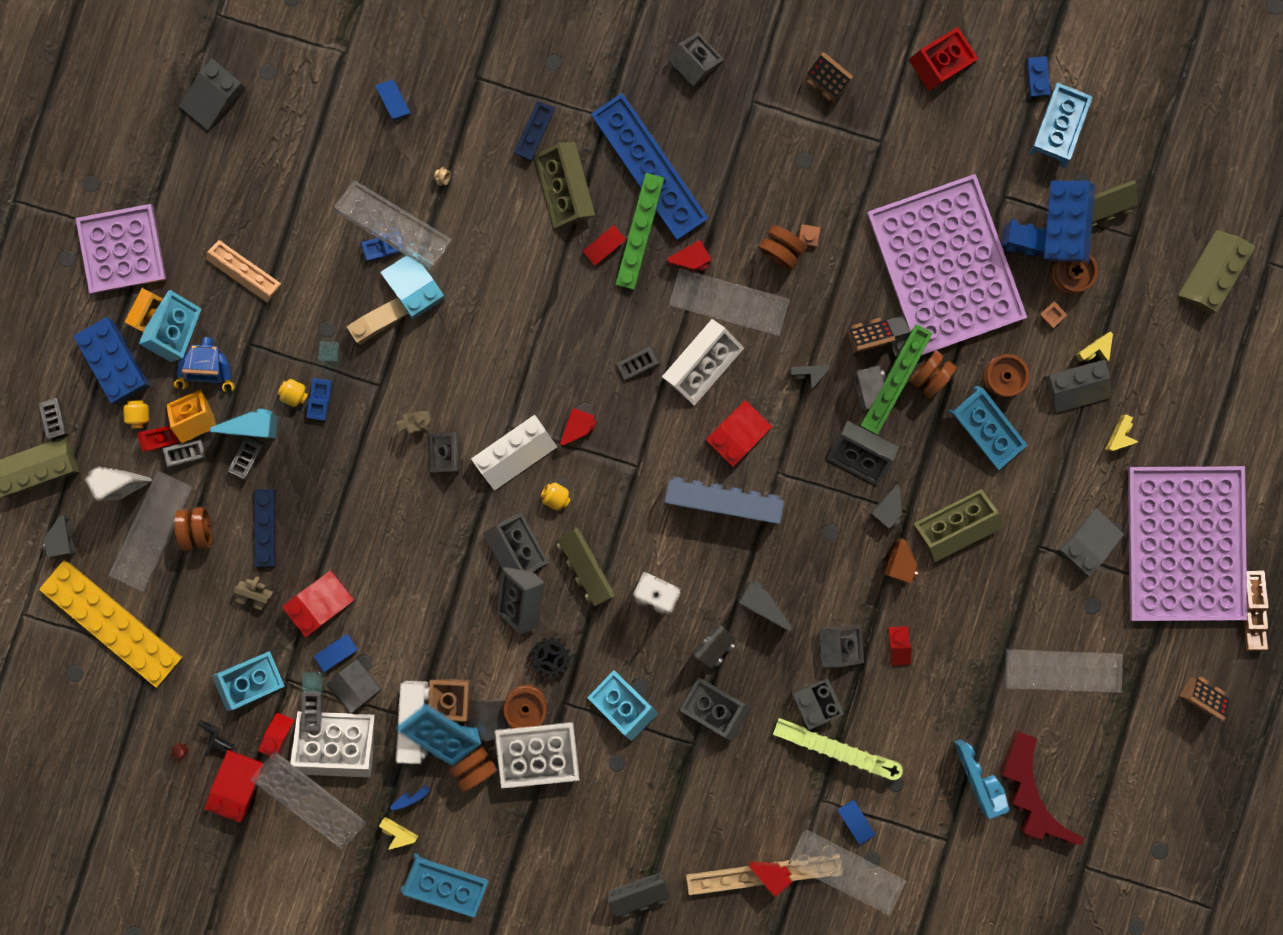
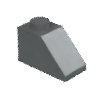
(889, 508)
(59, 538)

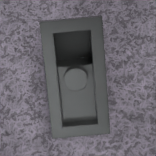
(901, 332)
(815, 373)

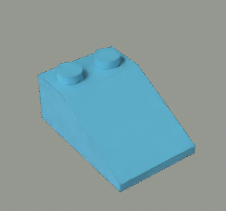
(412, 286)
(171, 327)
(252, 424)
(248, 681)
(622, 705)

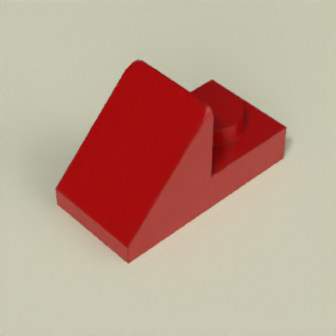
(157, 439)
(899, 645)

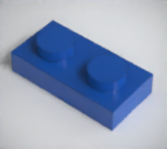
(1038, 76)

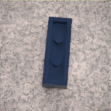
(534, 130)

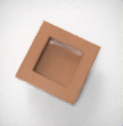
(809, 235)
(1053, 315)

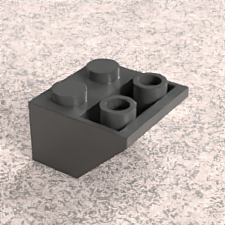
(817, 703)

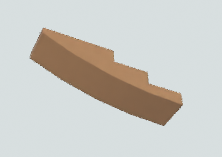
(1257, 604)

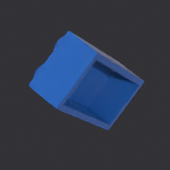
(1069, 221)
(111, 360)

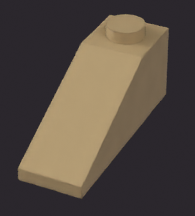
(376, 321)

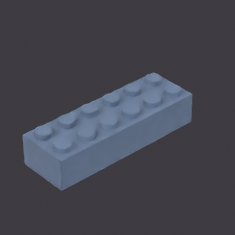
(724, 501)

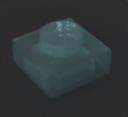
(329, 351)
(312, 681)

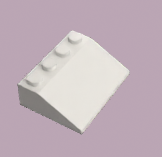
(340, 747)
(537, 755)

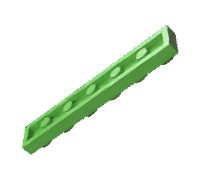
(640, 231)
(896, 378)

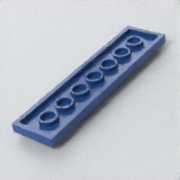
(642, 156)

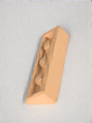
(242, 271)

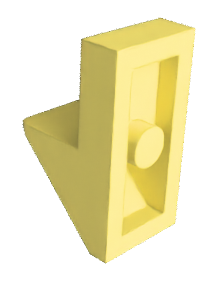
(1101, 346)
(1118, 438)
(403, 835)

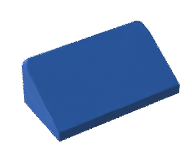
(393, 100)

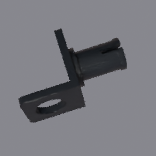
(215, 742)

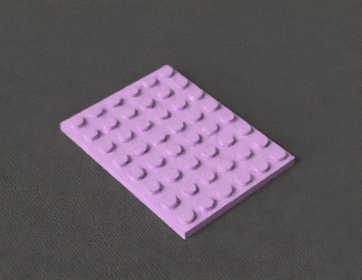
(947, 263)
(1187, 543)

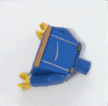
(204, 364)

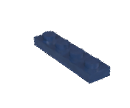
(265, 527)

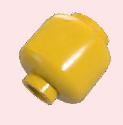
(292, 393)
(136, 413)
(555, 496)

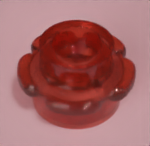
(179, 750)

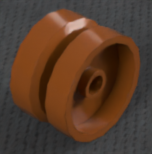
(782, 247)
(1070, 284)
(1016, 372)
(935, 376)
(193, 529)
(525, 696)
(472, 769)

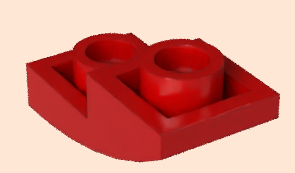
(604, 245)

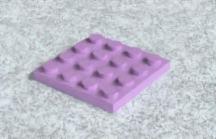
(121, 248)

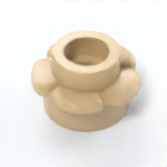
(442, 176)

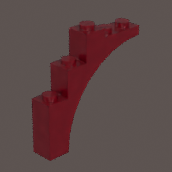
(1019, 768)

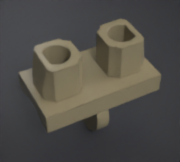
(414, 422)
(253, 590)

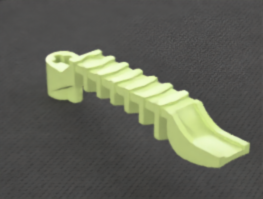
(832, 748)

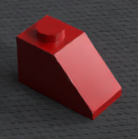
(691, 258)
(578, 426)
(276, 734)
(772, 875)

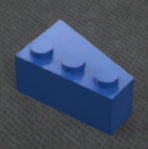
(1024, 239)

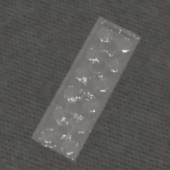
(392, 225)
(729, 302)
(150, 531)
(1063, 670)
(308, 800)
(847, 872)

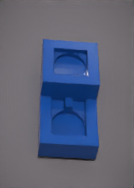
(376, 249)
(319, 399)
(335, 653)
(406, 799)
(856, 822)

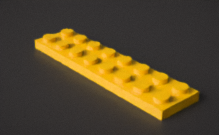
(110, 623)

